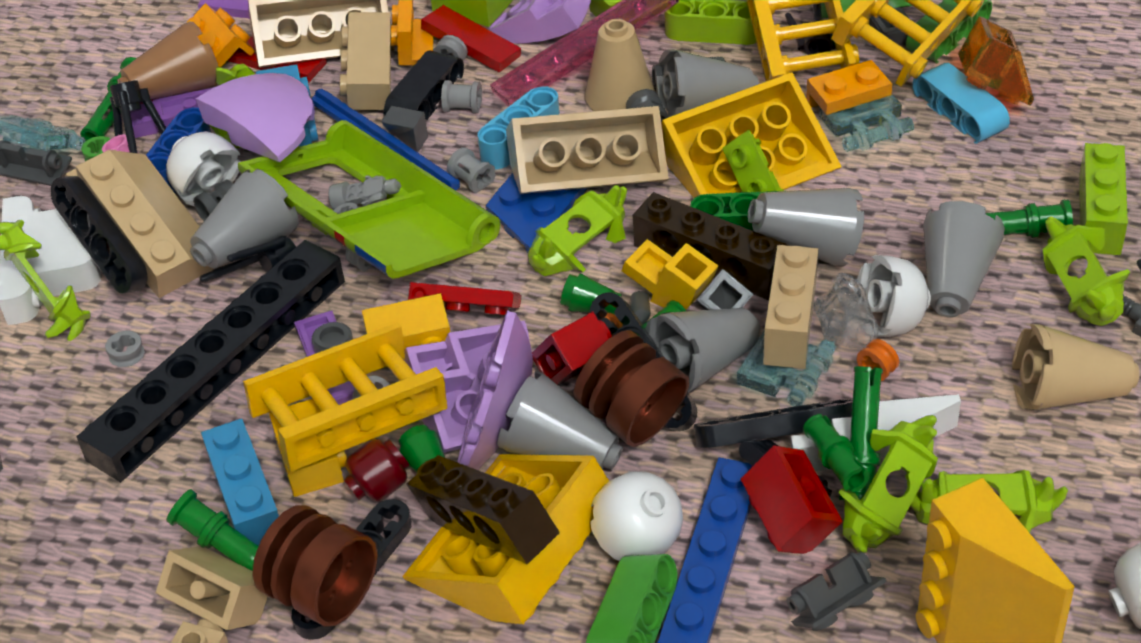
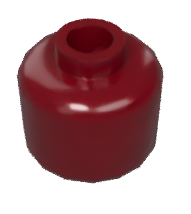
(376, 470)

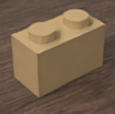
(211, 587)

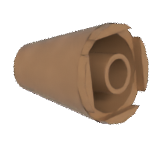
(174, 65)

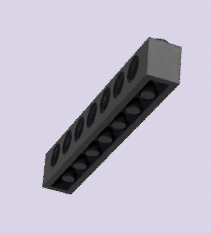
(210, 361)

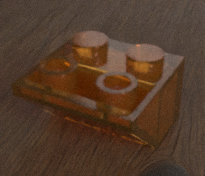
(994, 60)

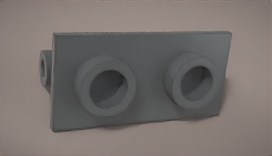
(31, 163)
(849, 587)

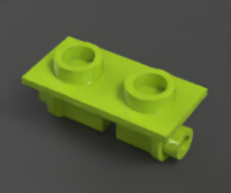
(750, 164)

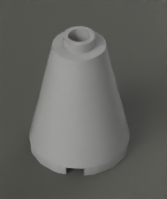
(697, 80)
(244, 218)
(811, 219)
(958, 253)
(704, 340)
(554, 423)

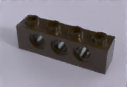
(737, 250)
(483, 508)

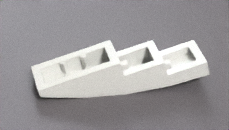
(890, 414)

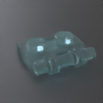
(860, 117)
(38, 133)
(771, 378)

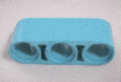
(966, 105)
(493, 137)

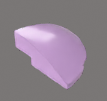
(540, 20)
(260, 112)
(462, 363)
(504, 373)

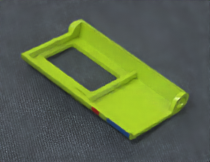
(400, 235)

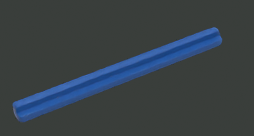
(340, 111)

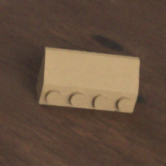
(302, 28)
(587, 149)
(146, 215)

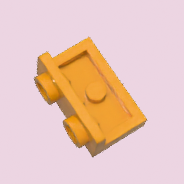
(220, 33)
(408, 35)
(848, 87)

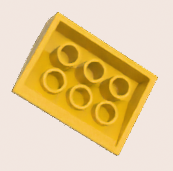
(773, 113)
(988, 575)
(494, 582)

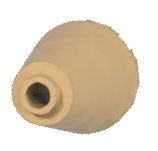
(616, 67)
(1068, 369)

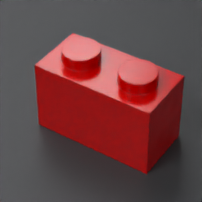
(569, 348)
(791, 500)

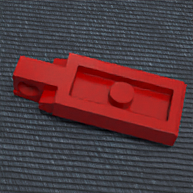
(461, 297)

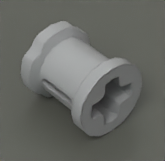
(461, 96)
(471, 169)

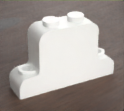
(60, 262)

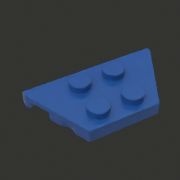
(527, 212)

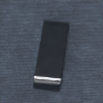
(423, 83)

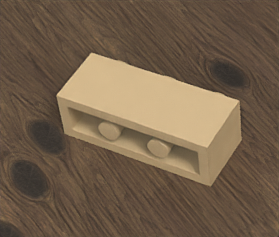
(366, 60)
(790, 307)

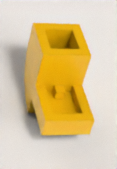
(670, 277)

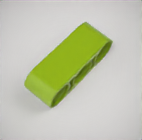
(710, 22)

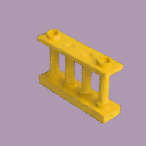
(856, 23)
(771, 35)
(356, 420)

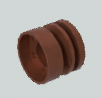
(631, 388)
(315, 565)

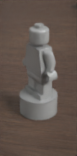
(363, 193)

